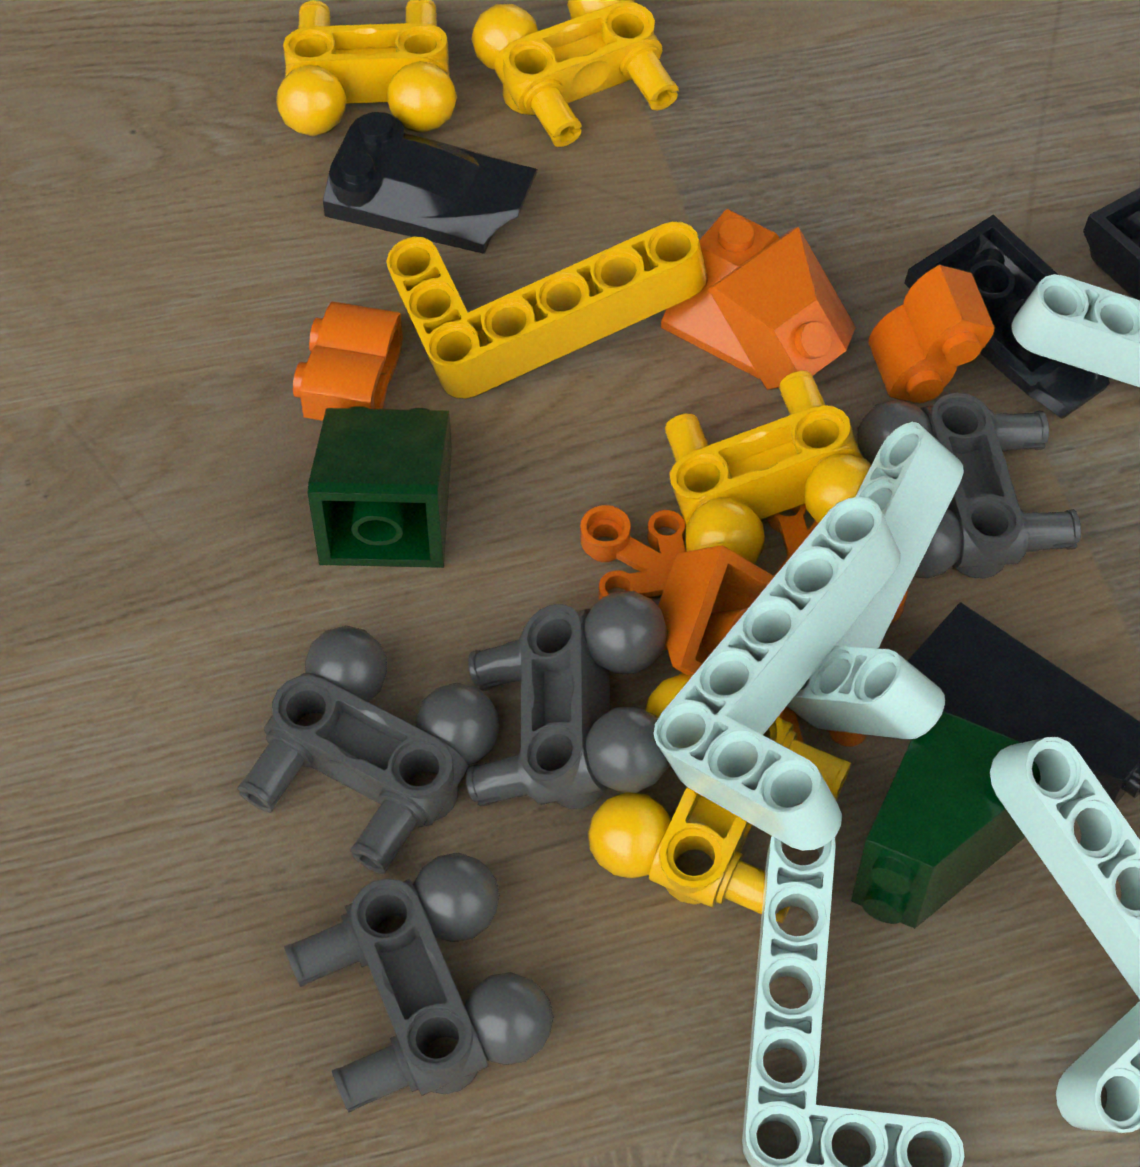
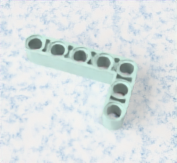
(1082, 327)
(872, 687)
(720, 715)
(1088, 878)
(800, 1032)

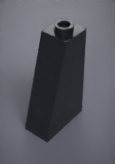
(1027, 698)

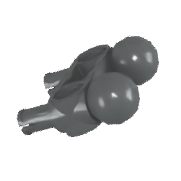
(983, 520)
(568, 732)
(368, 745)
(500, 1021)

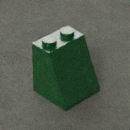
(381, 487)
(936, 824)

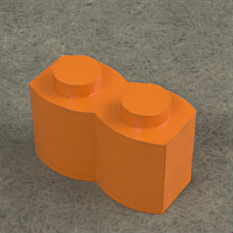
(931, 334)
(349, 359)

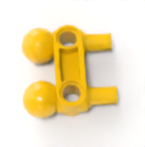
(571, 60)
(366, 65)
(764, 471)
(638, 838)

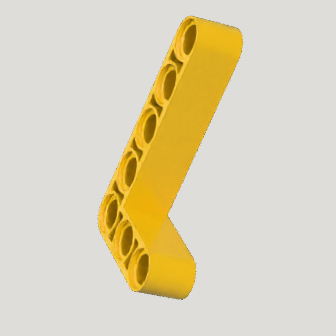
(548, 316)

